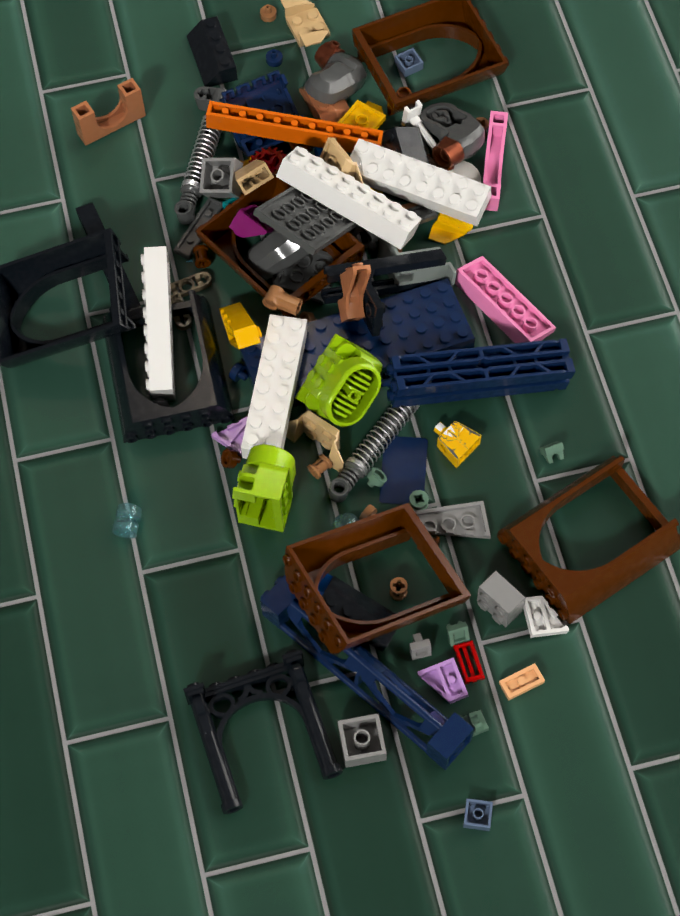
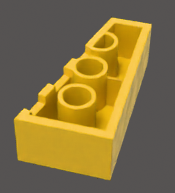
(239, 326)

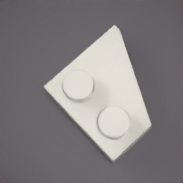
(541, 618)

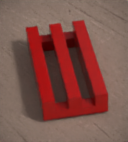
(473, 678)

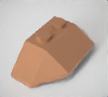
(325, 111)

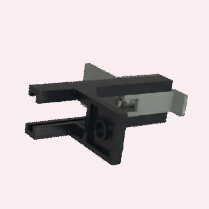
(405, 272)

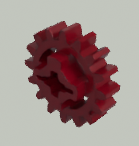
(272, 158)

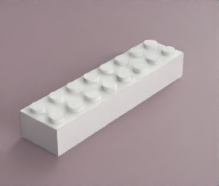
(421, 182)
(348, 197)
(159, 323)
(275, 383)

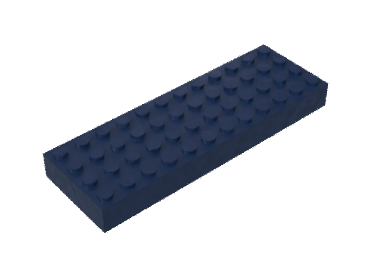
(412, 323)

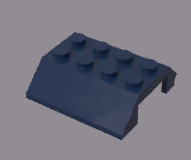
(263, 95)

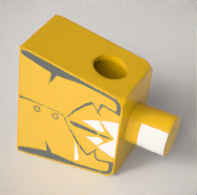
(456, 441)

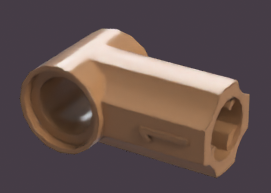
(277, 298)

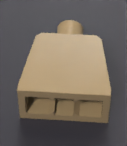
(253, 176)

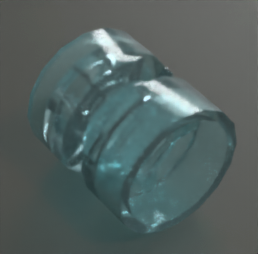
(127, 520)

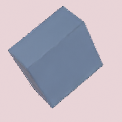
(408, 62)
(478, 814)

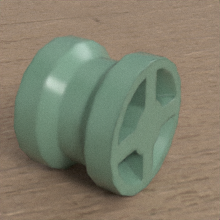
(420, 504)

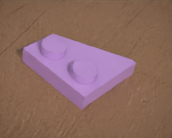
(232, 436)

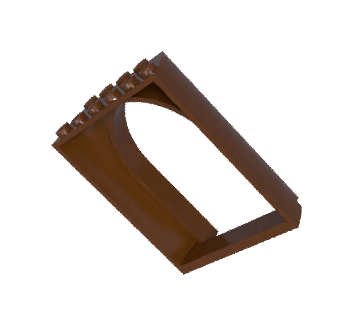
(426, 21)
(223, 242)
(316, 556)
(581, 591)

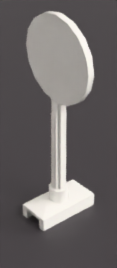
(412, 118)

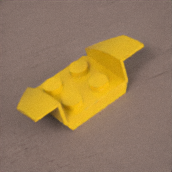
(364, 115)
(448, 229)

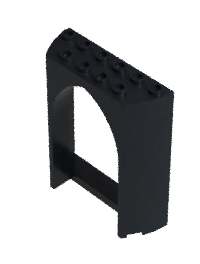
(33, 275)
(206, 404)

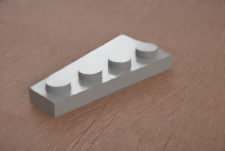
(457, 520)

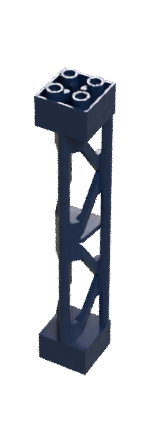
(449, 735)

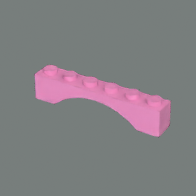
(494, 156)

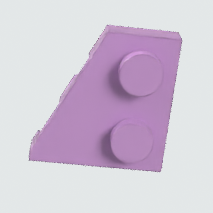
(445, 680)

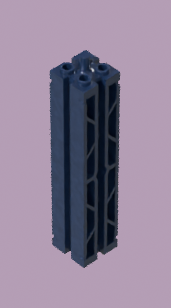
(478, 372)

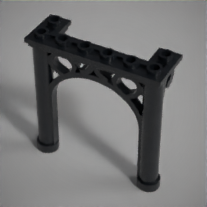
(198, 696)

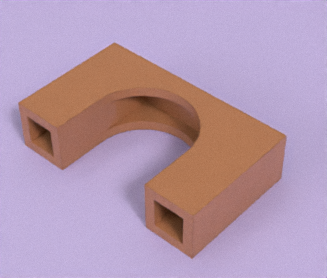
(127, 111)

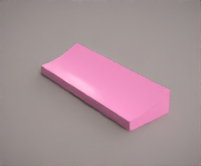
(502, 302)

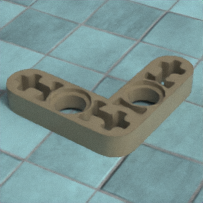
(177, 297)

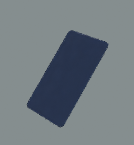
(405, 469)

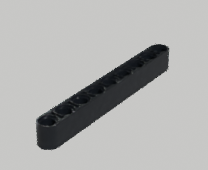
(91, 224)

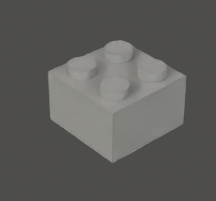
(219, 178)
(500, 599)
(362, 740)

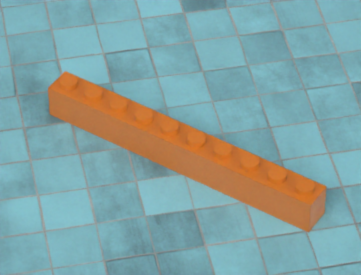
(286, 126)

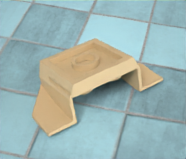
(305, 22)
(336, 156)
(318, 430)

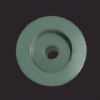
(376, 477)

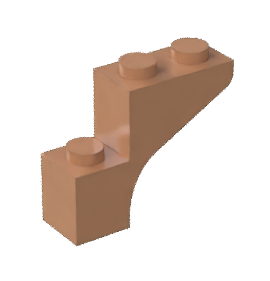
(353, 286)

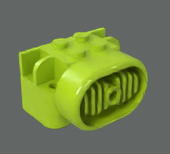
(342, 383)
(265, 488)

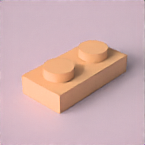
(521, 681)

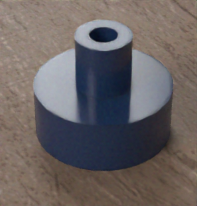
(274, 58)
(238, 372)

